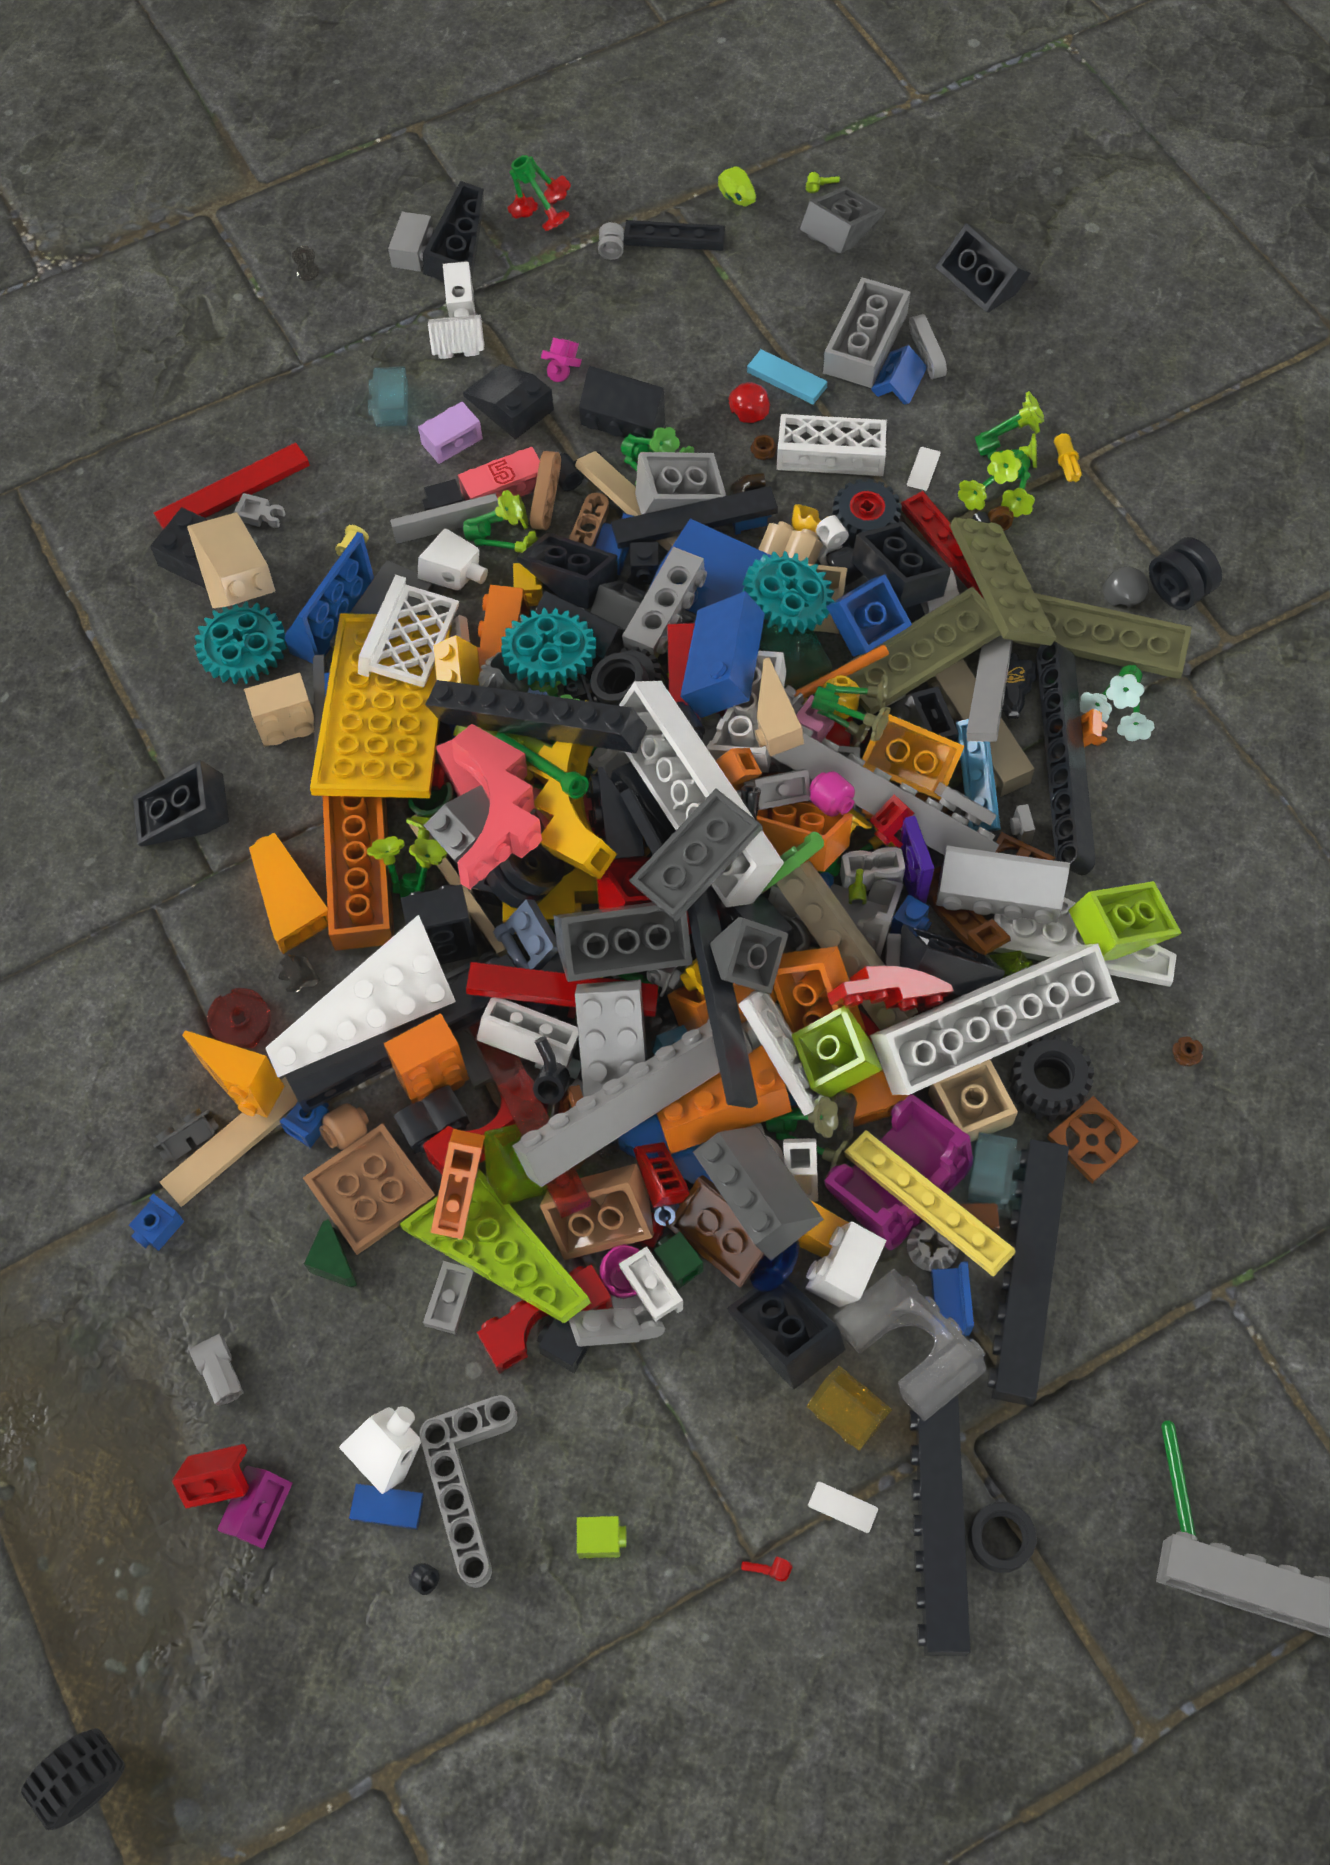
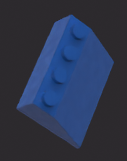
(724, 561)
(335, 595)

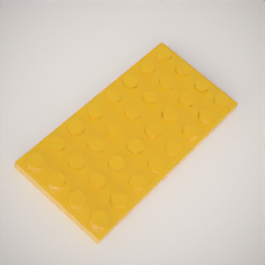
(375, 728)

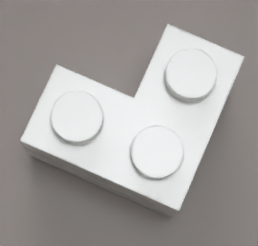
(847, 1268)

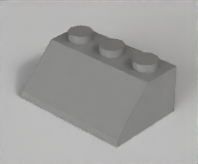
(676, 480)

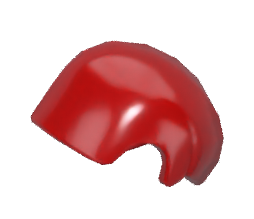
(749, 402)

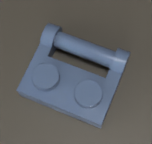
(533, 933)

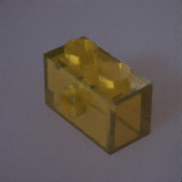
(848, 1408)

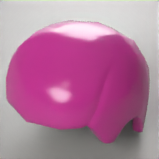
(611, 1274)

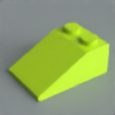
(1124, 919)

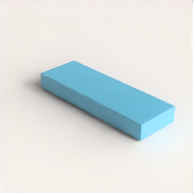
(787, 376)

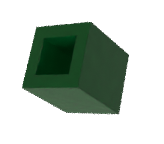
(678, 1259)

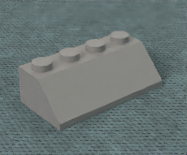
(1002, 884)

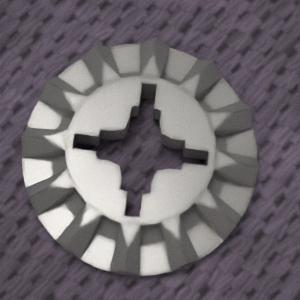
(920, 1253)

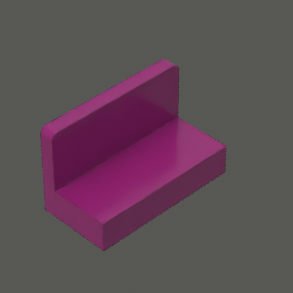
(255, 1514)

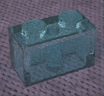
(389, 396)
(993, 1170)

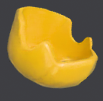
(805, 518)

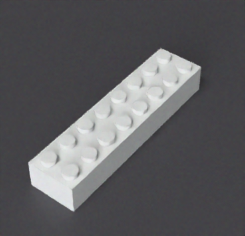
(683, 775)
(994, 1019)

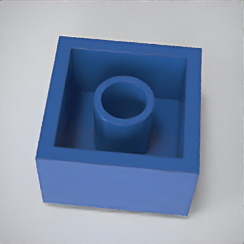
(869, 615)

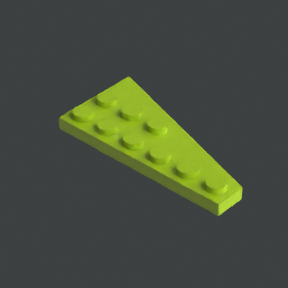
(504, 1252)

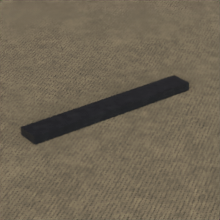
(721, 1006)

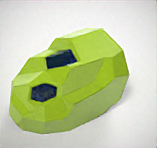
(737, 186)

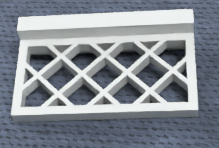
(831, 456)
(387, 620)

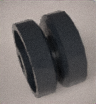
(1185, 573)
(526, 877)

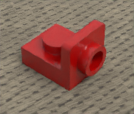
(890, 820)

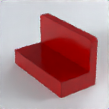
(211, 1477)

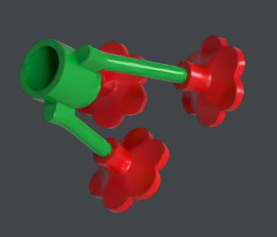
(524, 170)

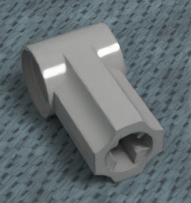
(213, 1362)

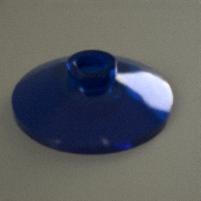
(773, 1272)

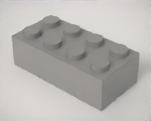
(866, 332)
(609, 1031)

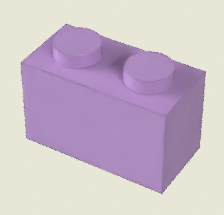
(450, 432)

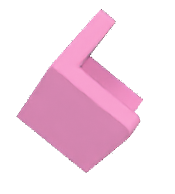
(818, 723)

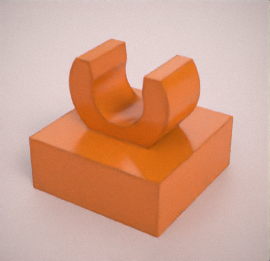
(1092, 728)

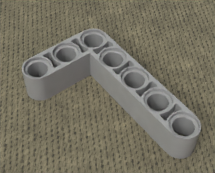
(456, 1482)

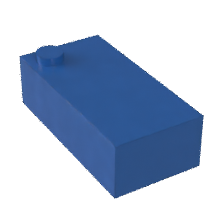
(723, 655)

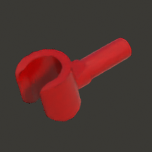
(779, 1571)

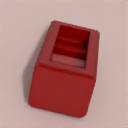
(658, 1195)

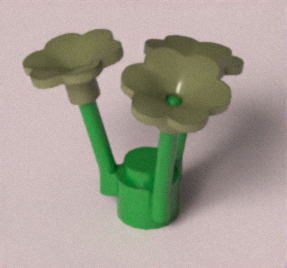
(826, 702)
(824, 1120)

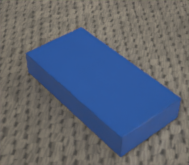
(391, 1508)

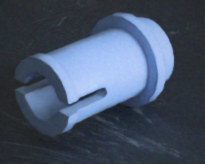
(667, 1213)

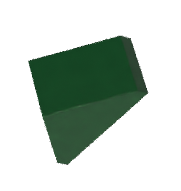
(328, 1258)

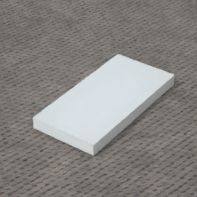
(778, 1043)

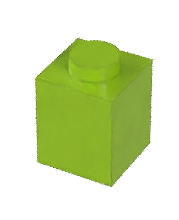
(600, 1537)

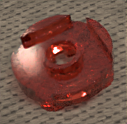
(246, 1033)

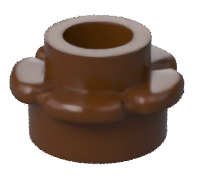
(763, 442)
(1001, 516)
(1182, 1056)

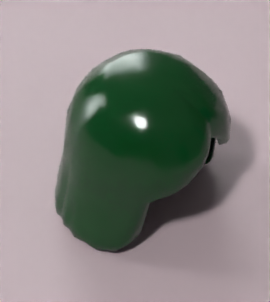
(429, 806)

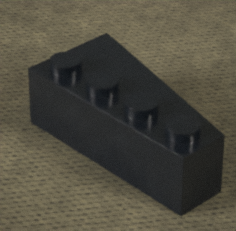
(456, 232)

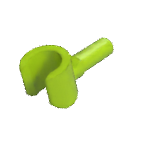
(815, 181)
(858, 890)

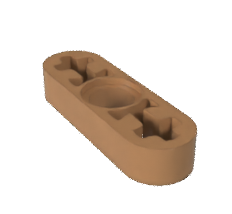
(545, 490)
(586, 516)

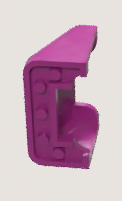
(923, 1141)

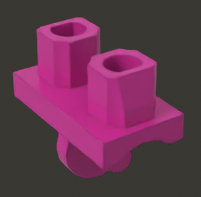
(562, 355)

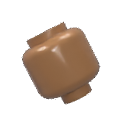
(343, 1126)

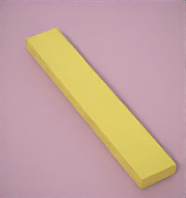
(930, 1203)

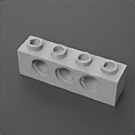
(677, 568)

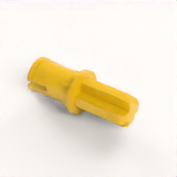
(1068, 457)

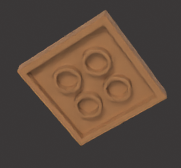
(369, 1188)

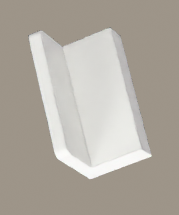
(651, 1284)

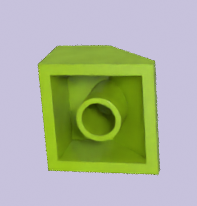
(835, 1053)

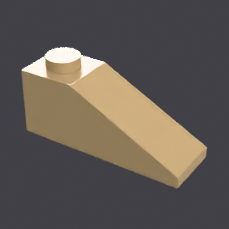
(776, 718)

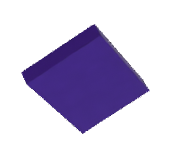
(917, 860)

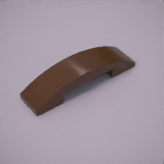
(967, 925)

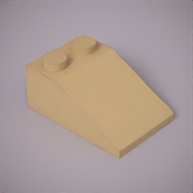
(230, 561)

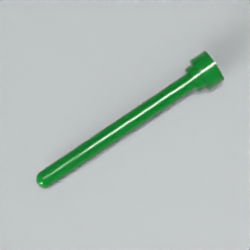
(572, 783)
(1177, 1477)

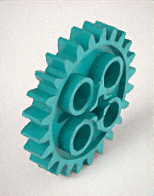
(789, 591)
(240, 642)
(548, 647)

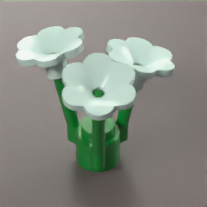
(1124, 691)

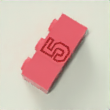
(511, 473)

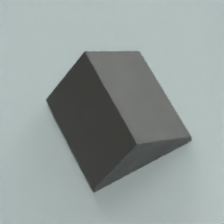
(749, 954)

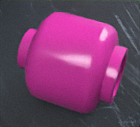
(832, 793)

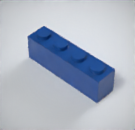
(651, 1132)

